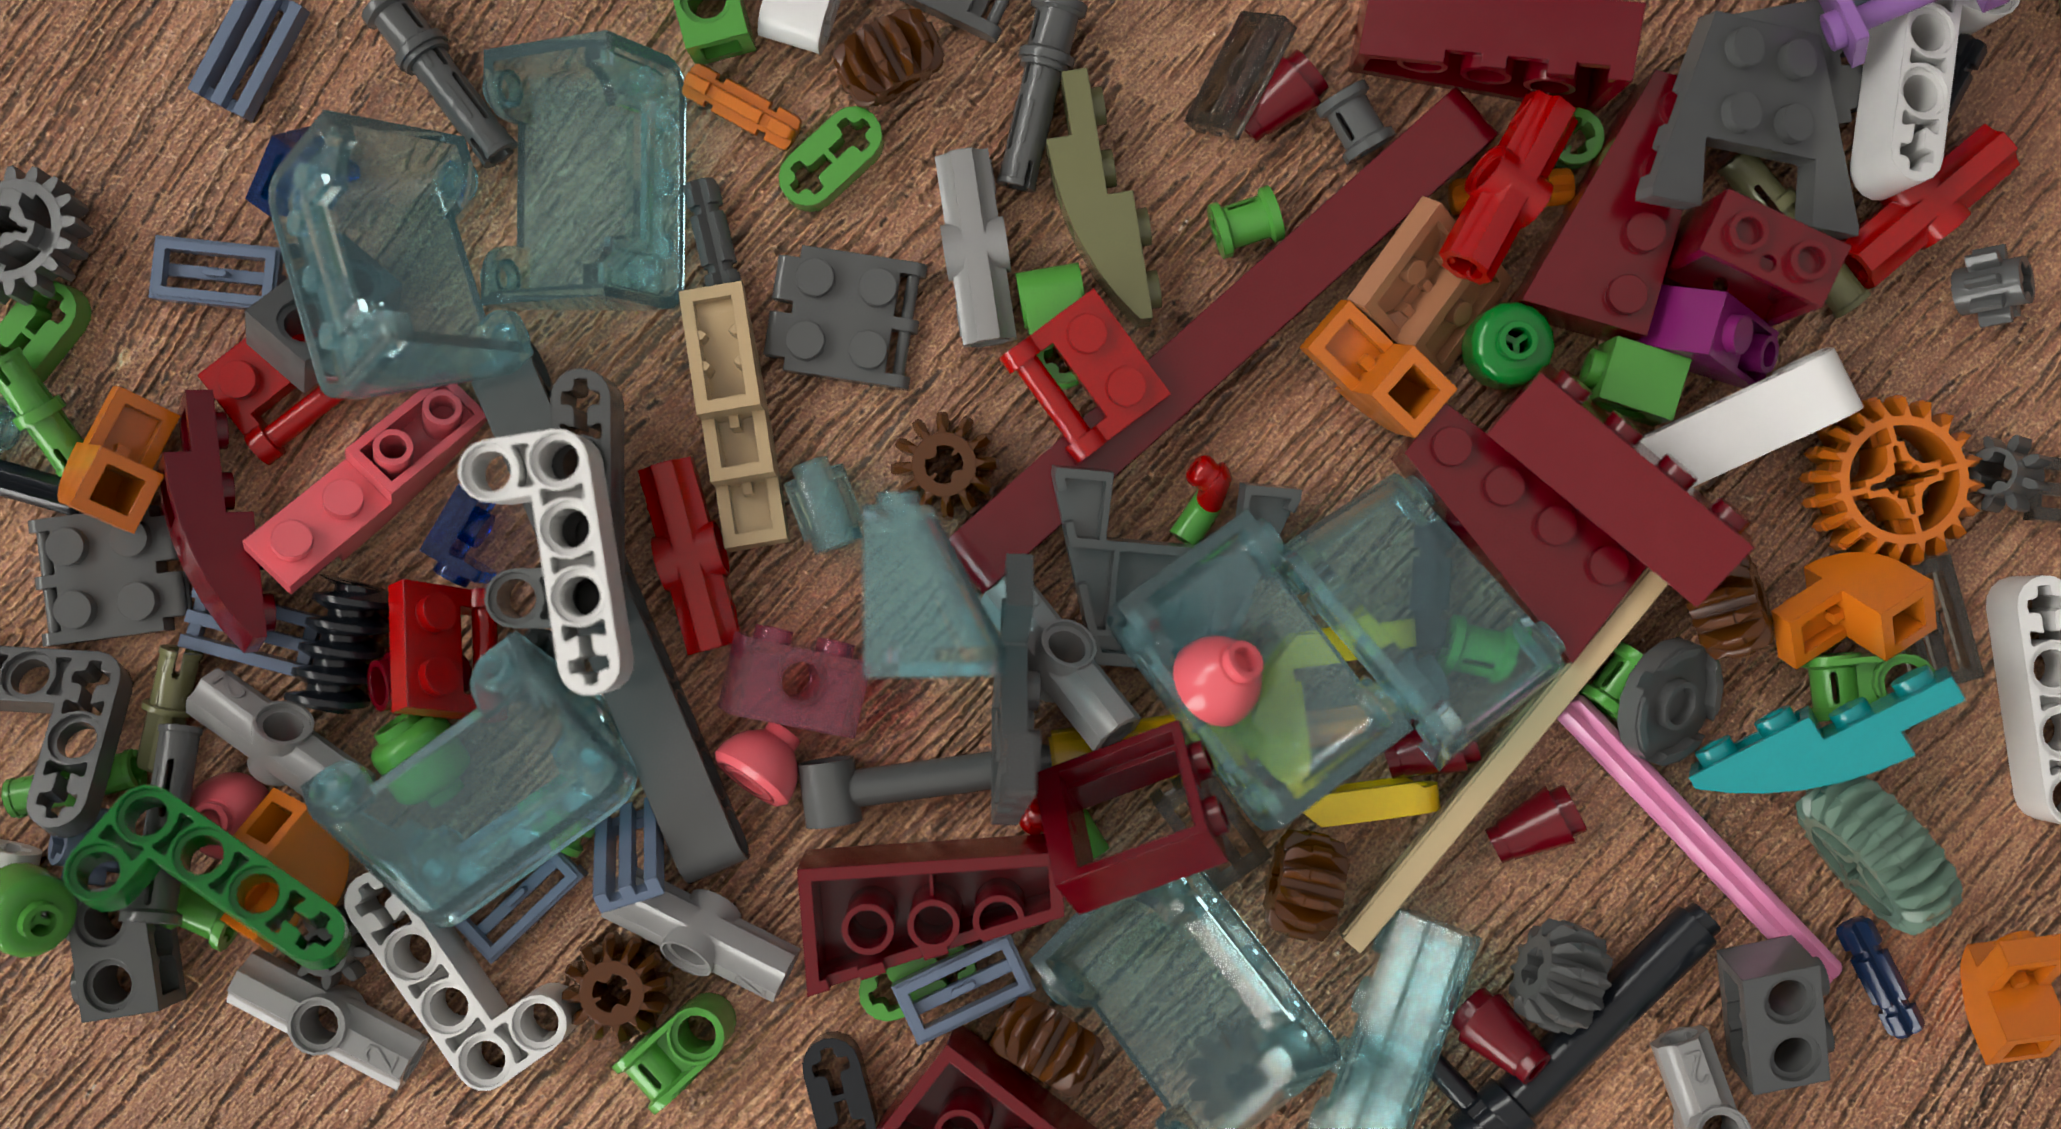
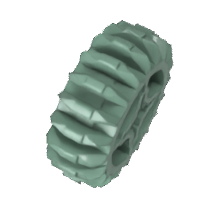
(1881, 853)

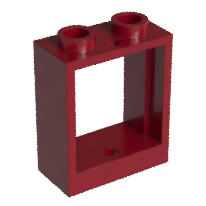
(1758, 253)
(1113, 772)

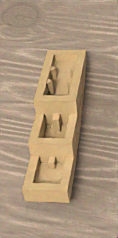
(734, 416)

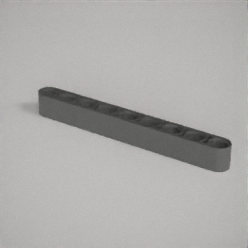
(651, 705)

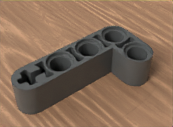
(603, 417)

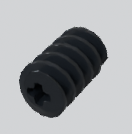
(341, 647)

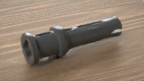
(424, 53)
(1043, 64)
(174, 772)

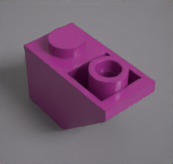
(1716, 333)

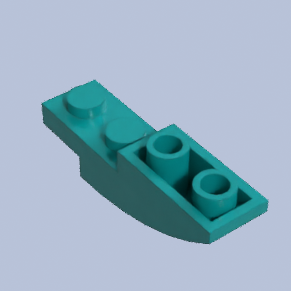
(1799, 754)

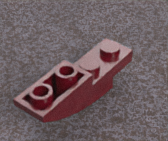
(204, 534)

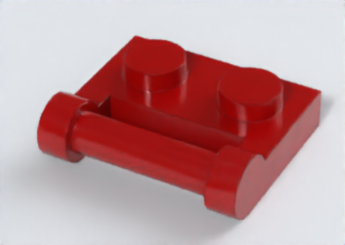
(1102, 362)
(249, 387)
(429, 646)

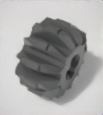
(1560, 976)

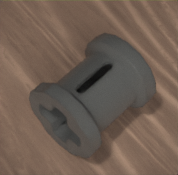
(1355, 122)

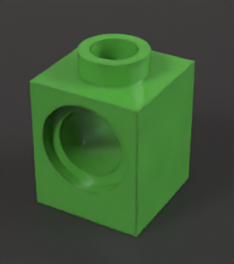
(715, 37)
(1635, 380)

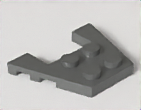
(1761, 96)
(1111, 567)
(1014, 700)

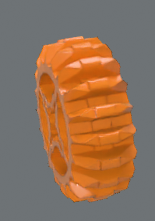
(1944, 469)

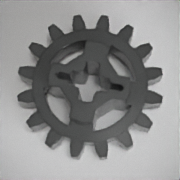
(37, 233)

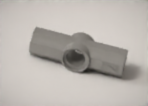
(975, 247)
(1069, 673)
(272, 734)
(708, 935)
(291, 1003)
(1695, 1079)

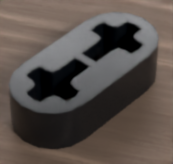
(854, 1079)

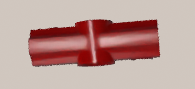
(1508, 187)
(1932, 208)
(689, 554)

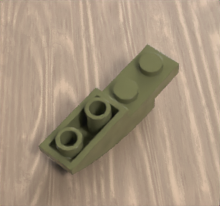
(1102, 225)

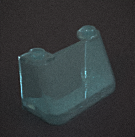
(594, 175)
(381, 261)
(919, 599)
(1422, 614)
(1313, 712)
(486, 793)
(1191, 1004)

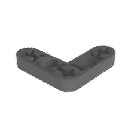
(70, 712)

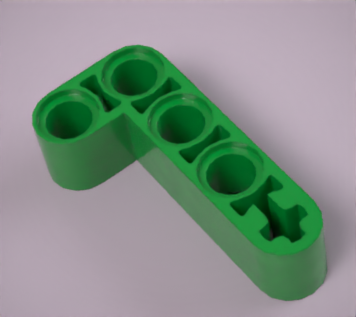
(225, 887)

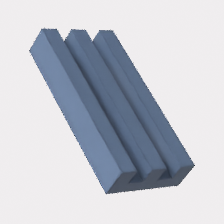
(219, 87)
(163, 269)
(200, 618)
(605, 859)
(478, 934)
(912, 1009)

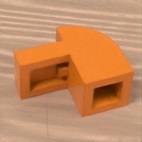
(1378, 377)
(113, 467)
(1859, 598)
(296, 844)
(2012, 996)

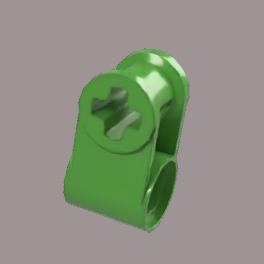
(1043, 296)
(1855, 677)
(671, 1055)

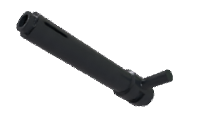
(1636, 986)

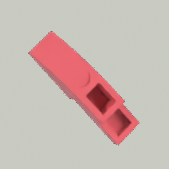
(368, 487)

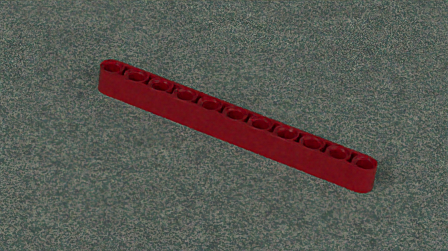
(1240, 322)

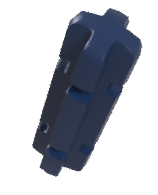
(1880, 977)

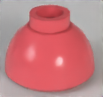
(1219, 679)
(762, 762)
(227, 802)

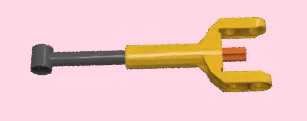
(837, 790)

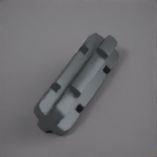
(711, 231)

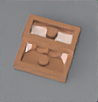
(1416, 297)

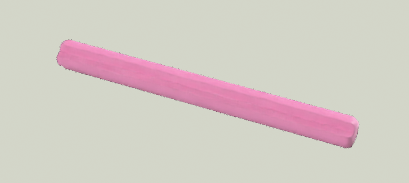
(1690, 830)

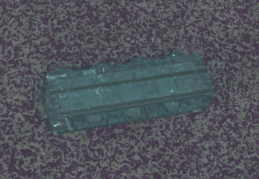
(1399, 1024)

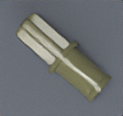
(167, 699)

